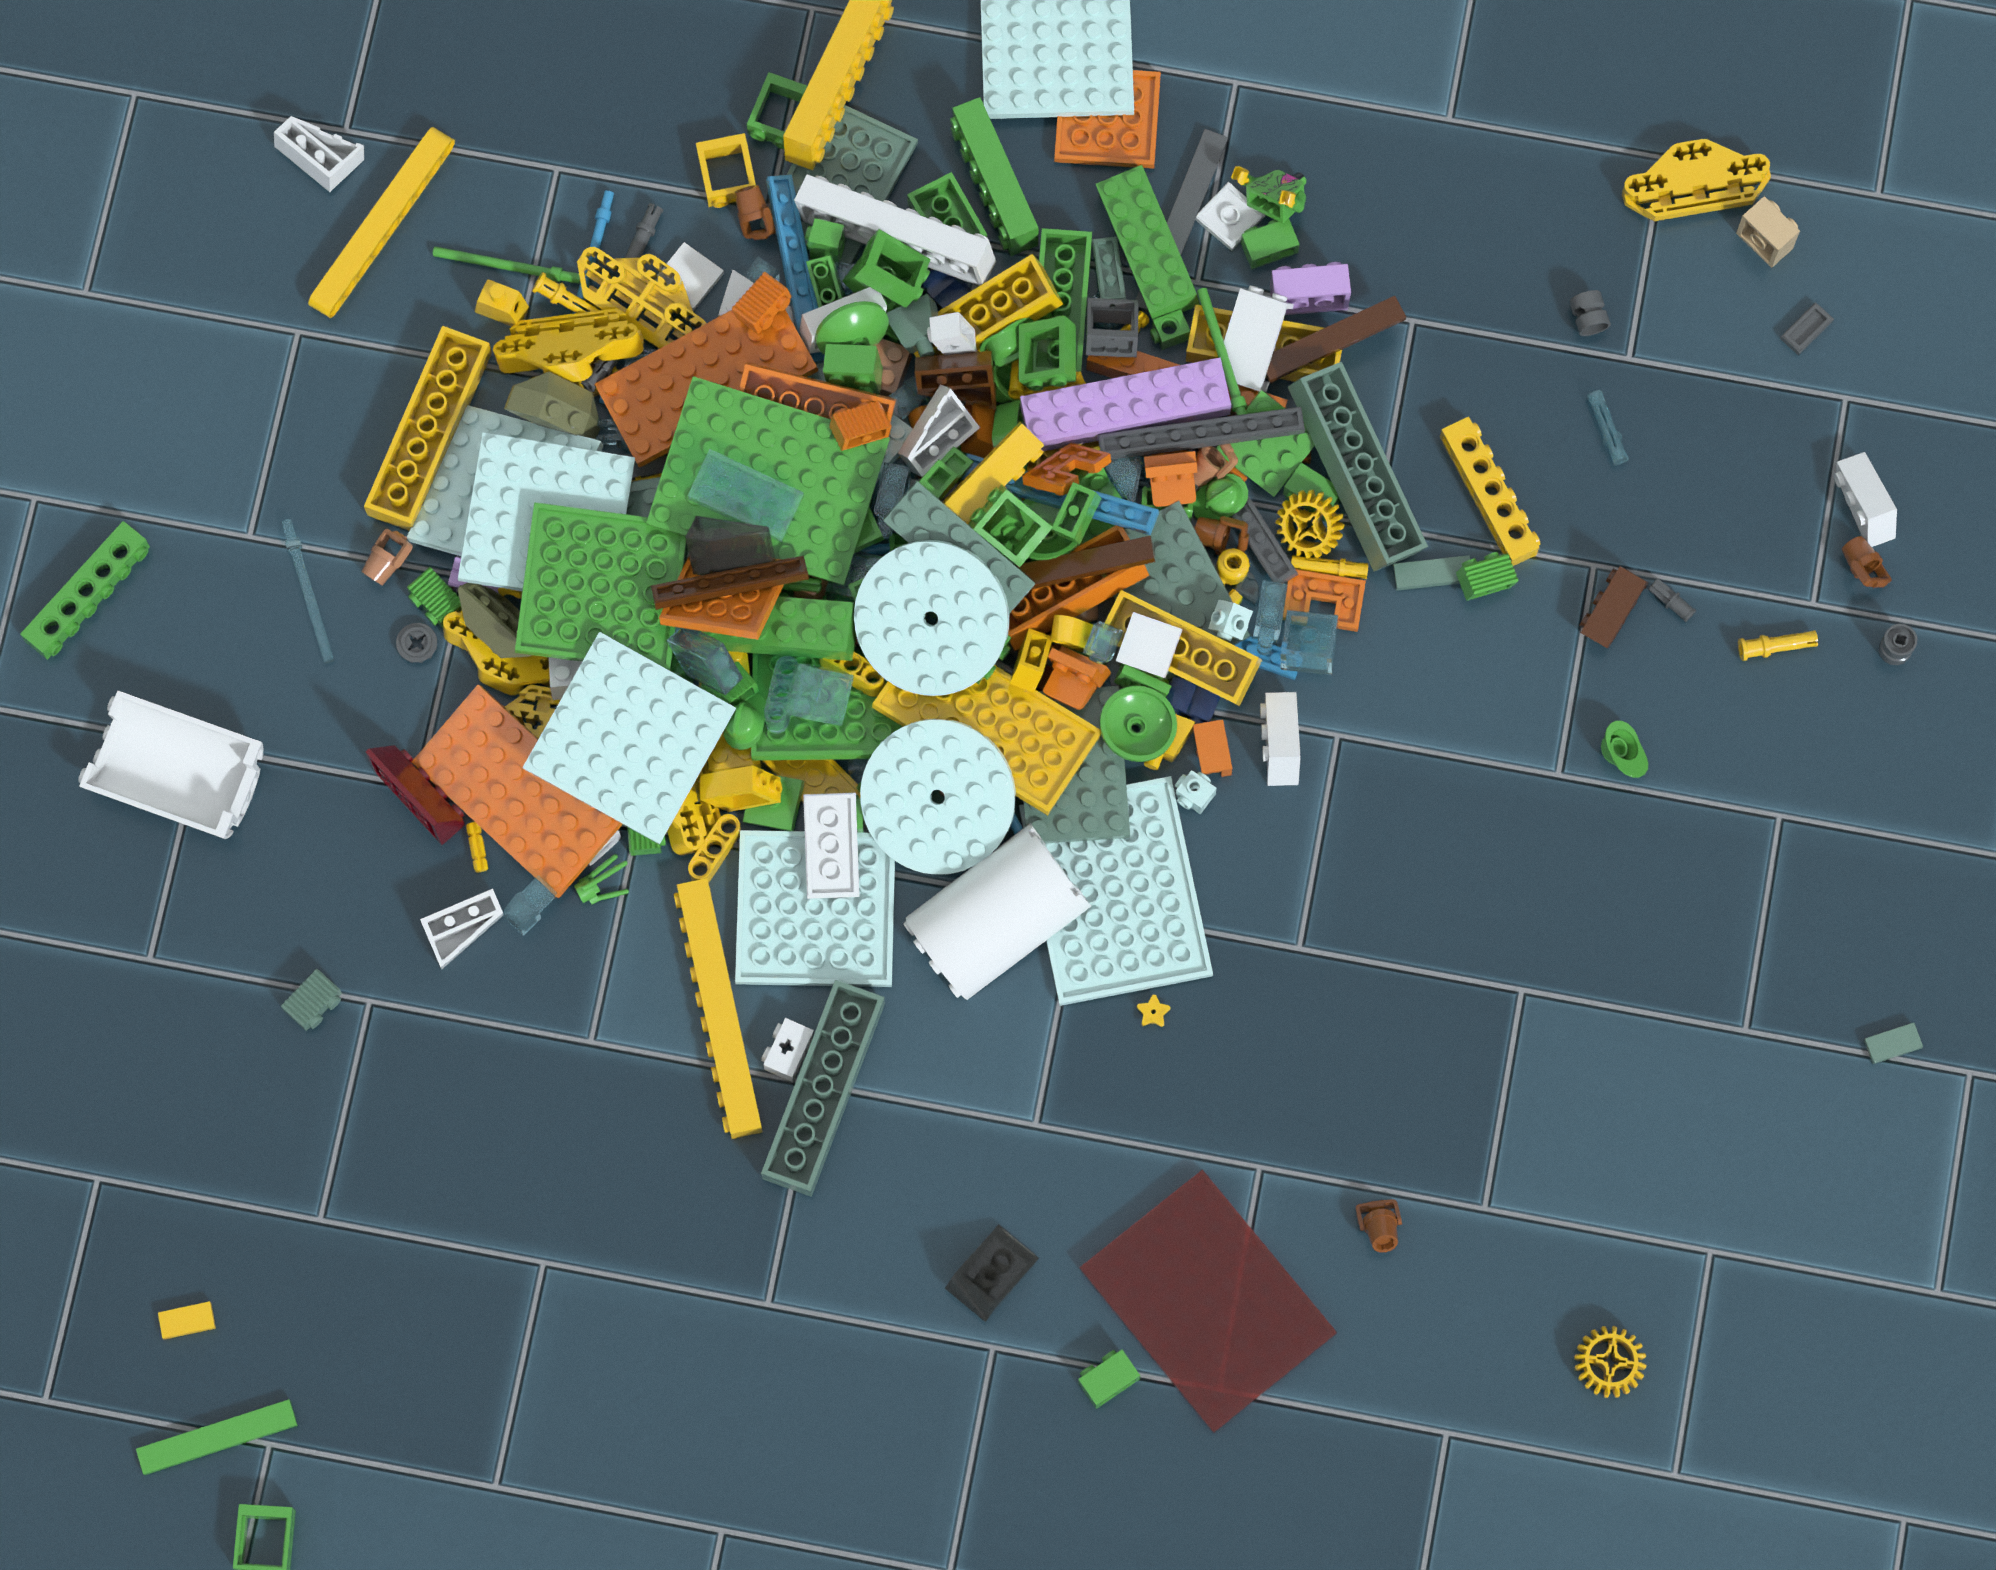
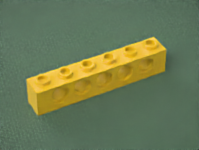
(1467, 432)

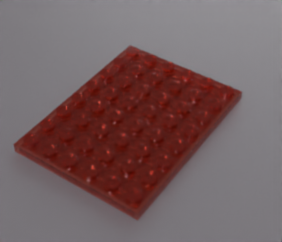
(1208, 1301)

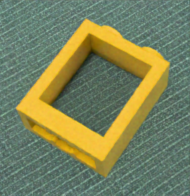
(719, 148)
(740, 788)

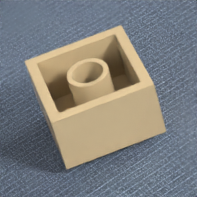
(1768, 231)

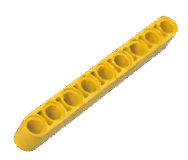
(381, 222)

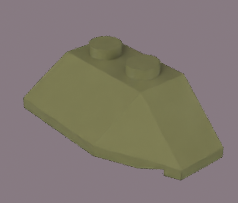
(555, 405)
(490, 618)

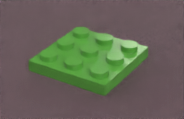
(1270, 460)

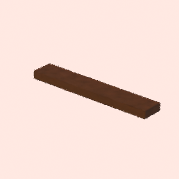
(1335, 338)
(1090, 562)
(729, 582)

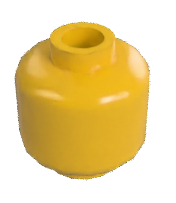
(1233, 566)

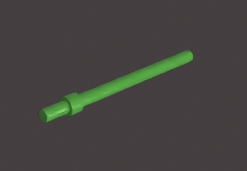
(554, 273)
(1237, 401)

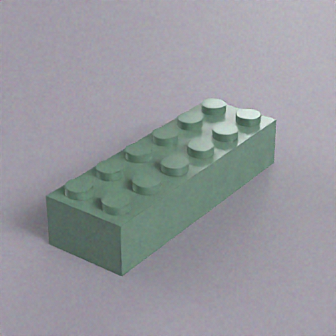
(925, 517)

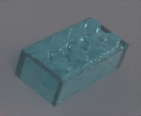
(745, 494)

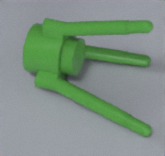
(588, 888)

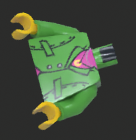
(1273, 194)

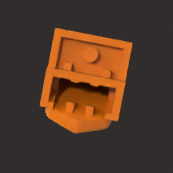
(1172, 477)
(1074, 677)

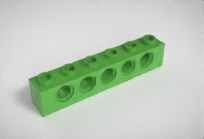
(87, 576)

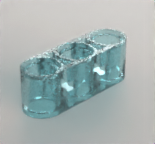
(779, 705)

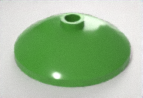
(853, 325)
(1050, 546)
(1144, 709)

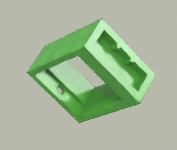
(780, 86)
(885, 282)
(1044, 330)
(1029, 540)
(269, 1513)

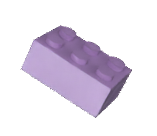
(1313, 287)

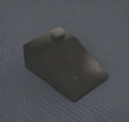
(727, 545)
(991, 1273)

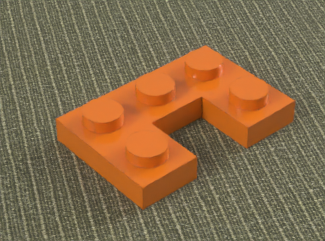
(1054, 474)
(1343, 591)

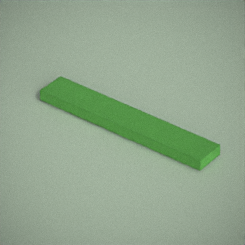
(216, 1437)

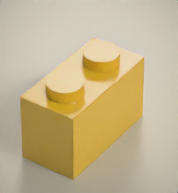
(1031, 660)

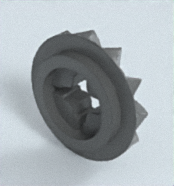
(416, 631)

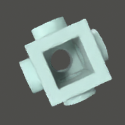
(1230, 620)
(1196, 799)

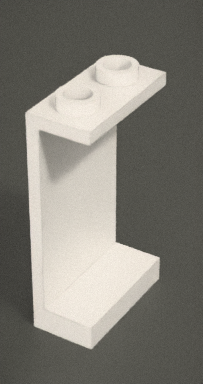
(1254, 335)

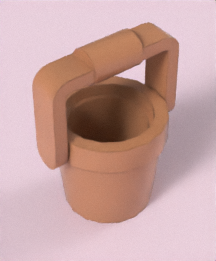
(1213, 464)
(382, 564)

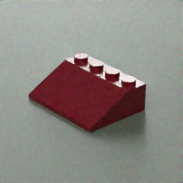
(416, 792)

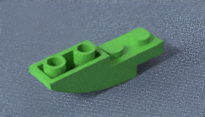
(825, 280)
(946, 473)

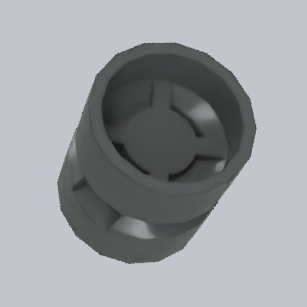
(1588, 309)
(1898, 644)

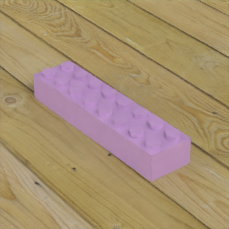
(1127, 403)

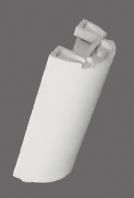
(174, 766)
(996, 913)

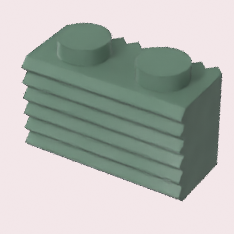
(312, 1000)

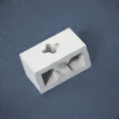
(952, 334)
(787, 1064)

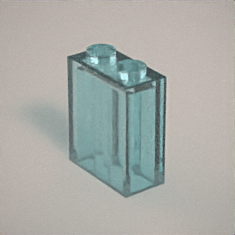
(705, 659)

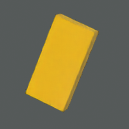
(186, 1320)

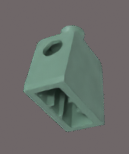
(912, 323)

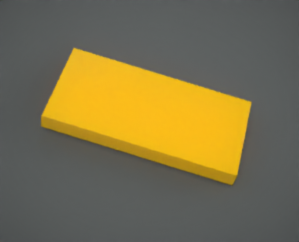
(819, 775)

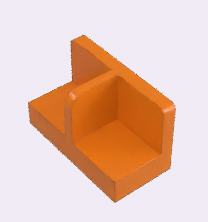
(1212, 748)

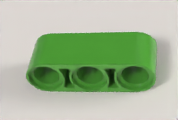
(1005, 419)

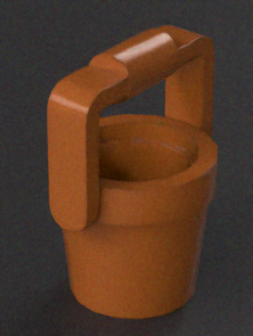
(750, 207)
(1216, 533)
(1865, 560)
(1380, 1223)

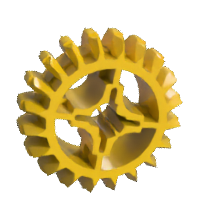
(1301, 518)
(1598, 1361)

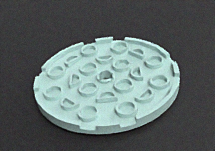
(968, 608)
(947, 759)

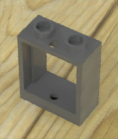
(1112, 342)

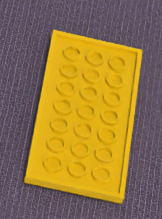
(1032, 731)

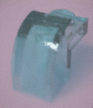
(909, 398)
(526, 906)

